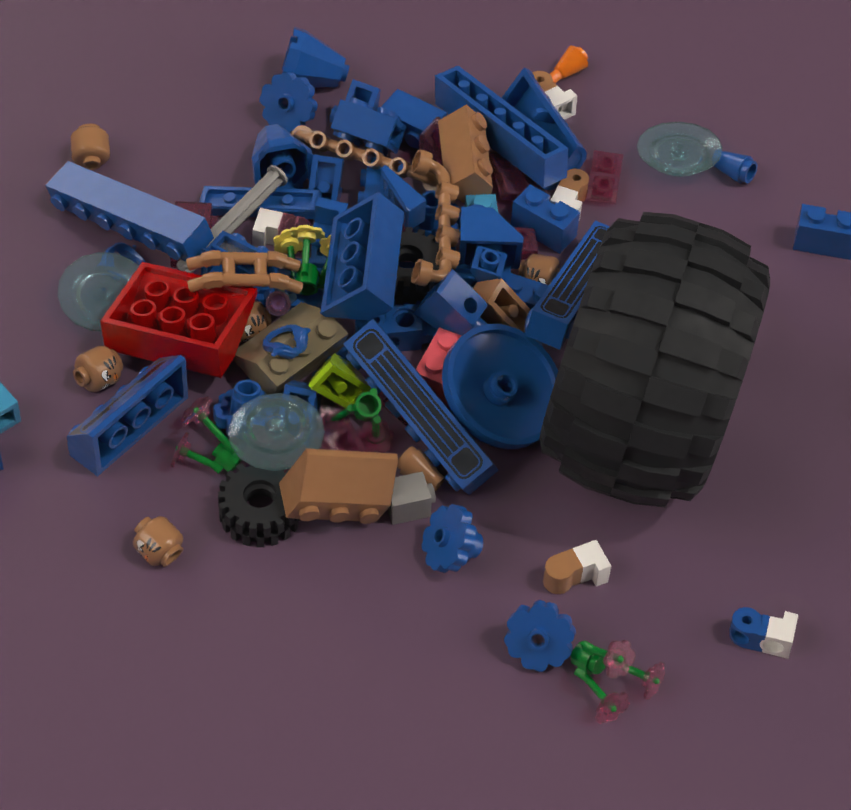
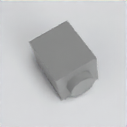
(411, 498)

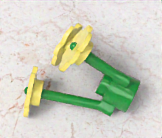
(299, 239)

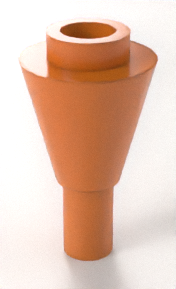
(571, 62)

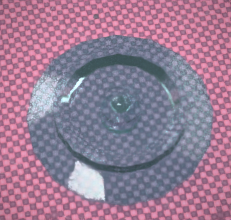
(679, 148)
(92, 286)
(275, 431)

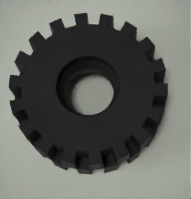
(414, 247)
(249, 521)

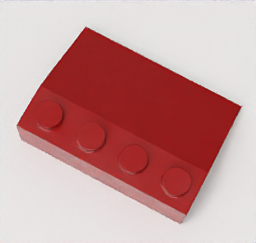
(162, 318)

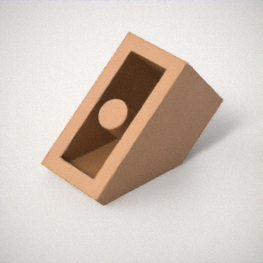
(503, 304)

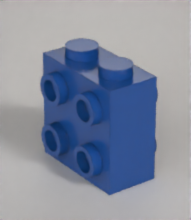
(360, 123)

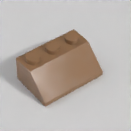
(466, 151)
(339, 485)

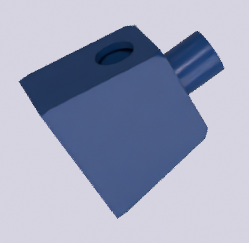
(452, 305)

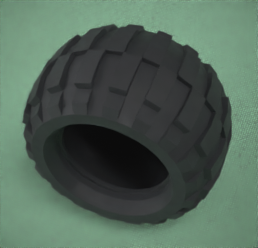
(655, 359)

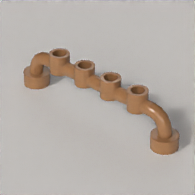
(311, 139)
(446, 216)

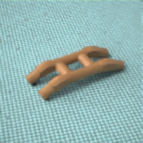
(230, 278)

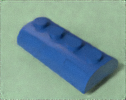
(532, 101)

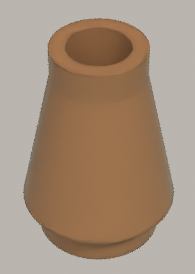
(417, 461)

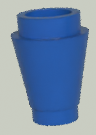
(737, 166)

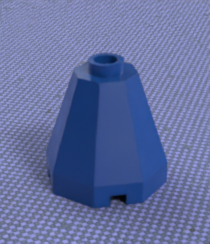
(314, 60)
(281, 148)

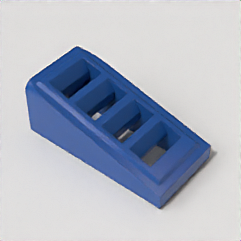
(403, 196)

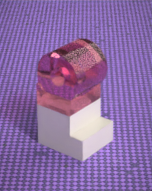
(272, 223)

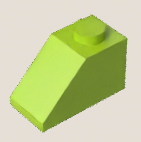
(339, 381)

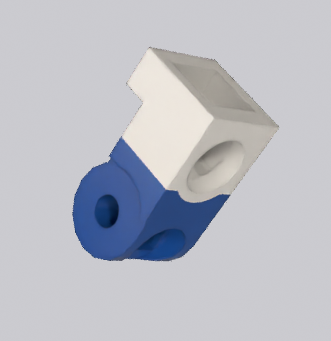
(763, 632)

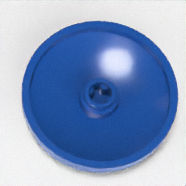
(499, 385)

